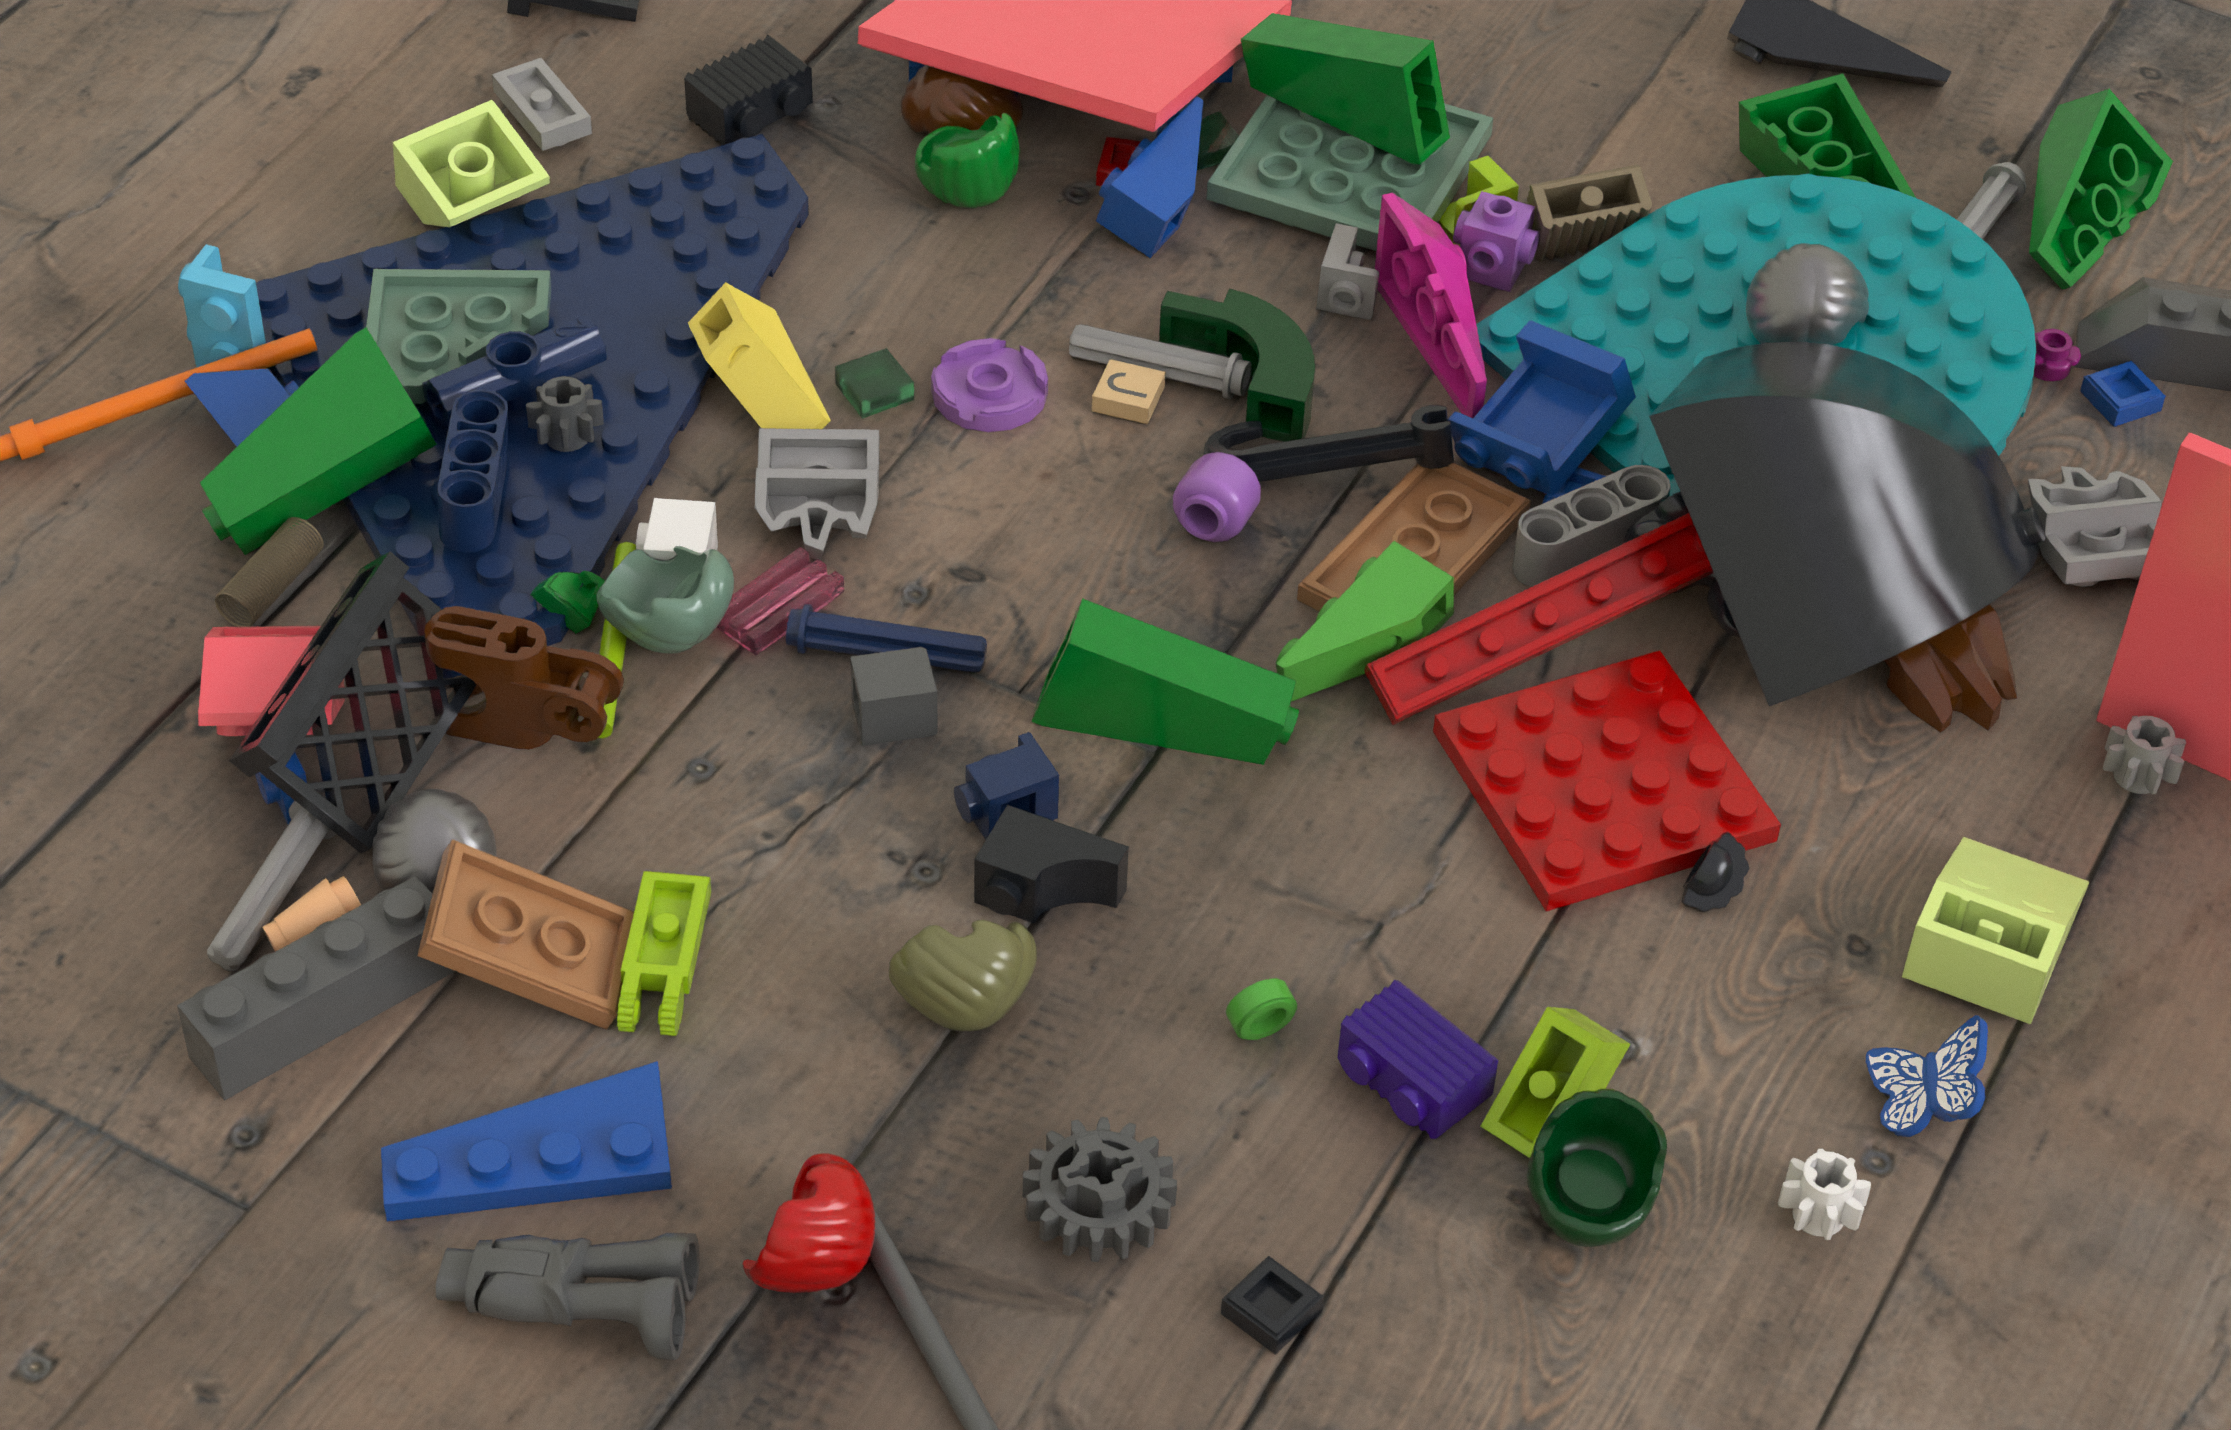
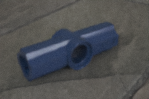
(517, 365)

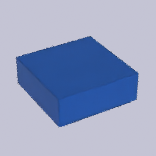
(2122, 393)

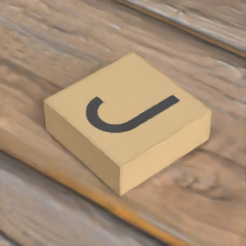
(1128, 391)

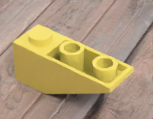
(757, 361)

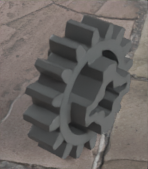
(1093, 1189)

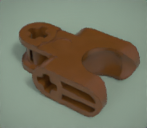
(522, 684)

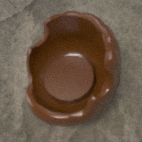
(948, 99)

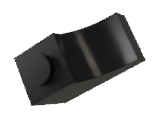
(1043, 864)

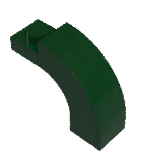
(1265, 336)

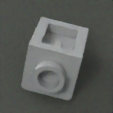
(1344, 282)

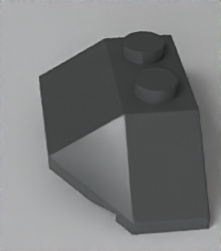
(2165, 330)

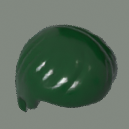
(1597, 1167)

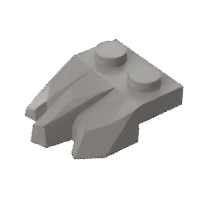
(818, 482)
(2095, 526)

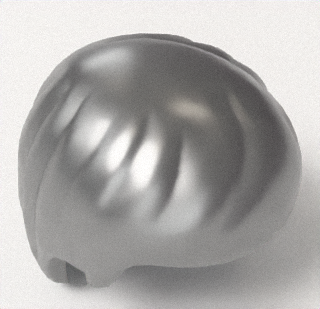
(1806, 296)
(418, 832)

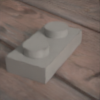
(542, 104)

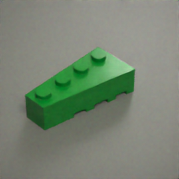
(1816, 132)

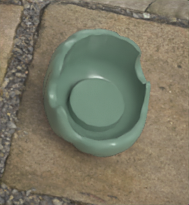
(670, 601)

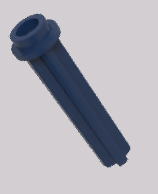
(865, 636)

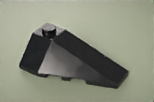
(1820, 39)

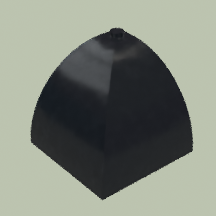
(1839, 507)

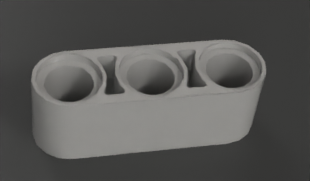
(1584, 522)

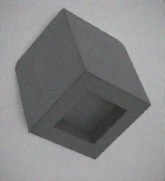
(894, 696)

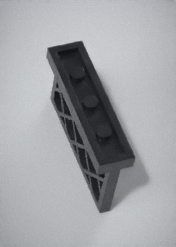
(316, 680)

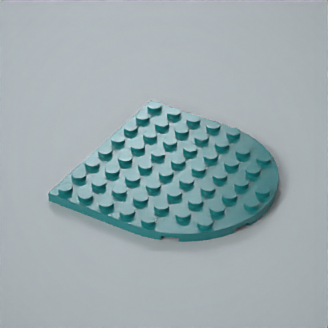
(1682, 278)

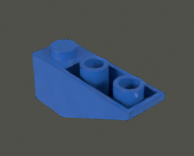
(1156, 188)

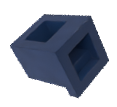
(1012, 778)

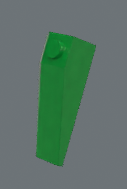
(2090, 183)

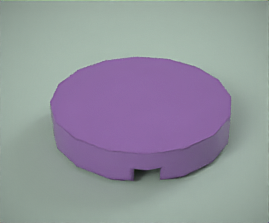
(989, 385)

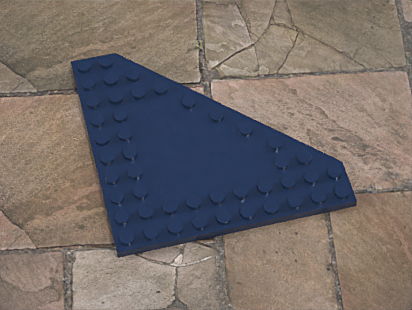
(641, 265)

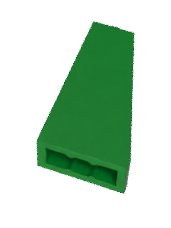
(1354, 80)
(317, 447)
(1162, 690)

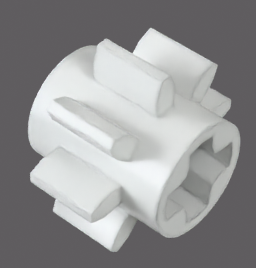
(1824, 1194)

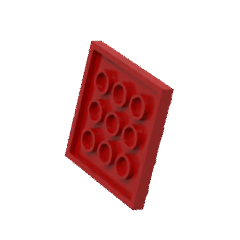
(1603, 779)

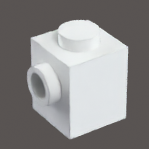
(678, 524)

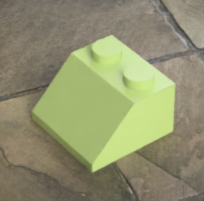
(465, 166)

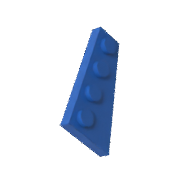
(547, 1150)

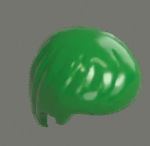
(967, 164)

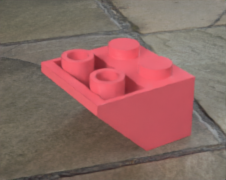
(245, 670)

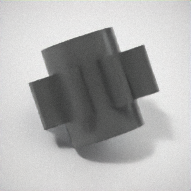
(565, 414)

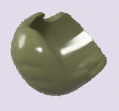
(968, 978)

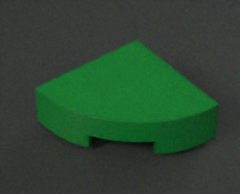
(560, 596)

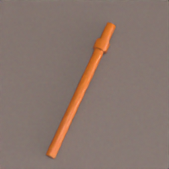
(30, 438)

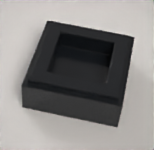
(1272, 1305)

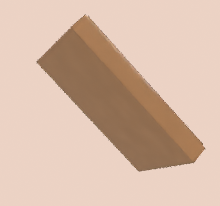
(527, 934)

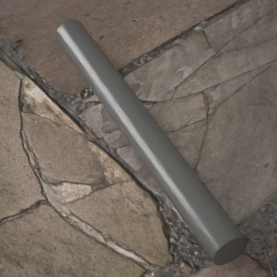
(928, 1333)

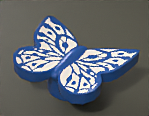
(1931, 1085)

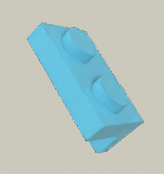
(219, 309)

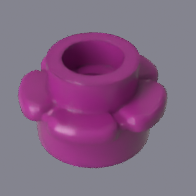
(2054, 355)

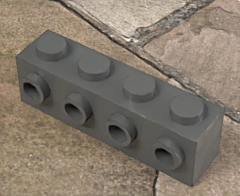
(310, 990)

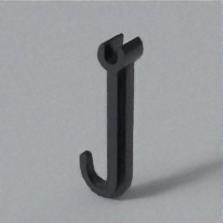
(1424, 438)

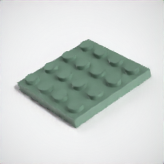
(1321, 176)

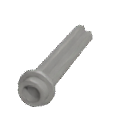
(2001, 186)
(1180, 363)
(268, 888)

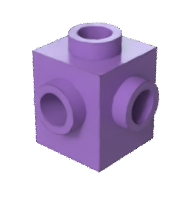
(1497, 229)

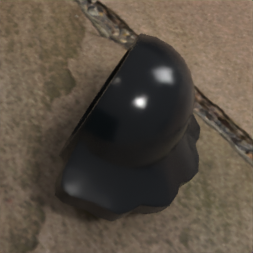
(1716, 875)

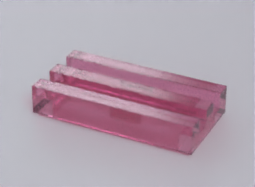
(770, 596)

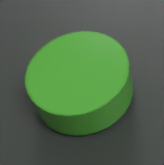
(1261, 1009)

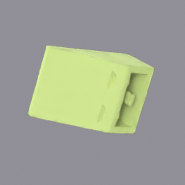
(1994, 929)

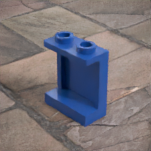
(1546, 410)

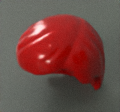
(819, 1234)

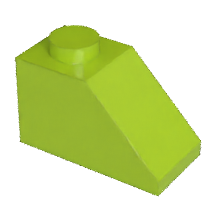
(1560, 1059)

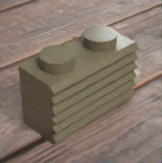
(1586, 209)

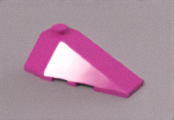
(1431, 297)

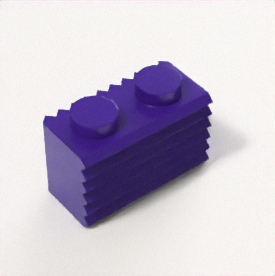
(1415, 1060)

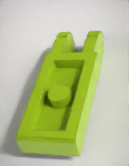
(663, 946)

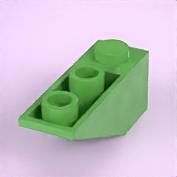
(1385, 609)

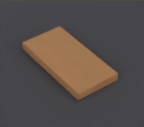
(1436, 513)

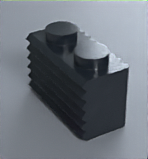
(748, 90)

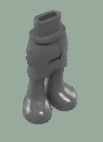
(546, 1277)

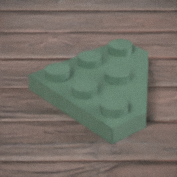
(447, 317)

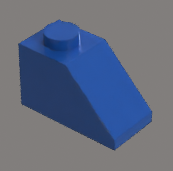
(240, 398)

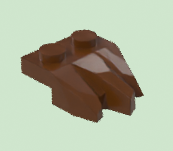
(1956, 671)

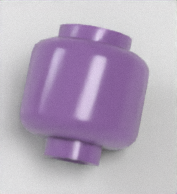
(1216, 497)

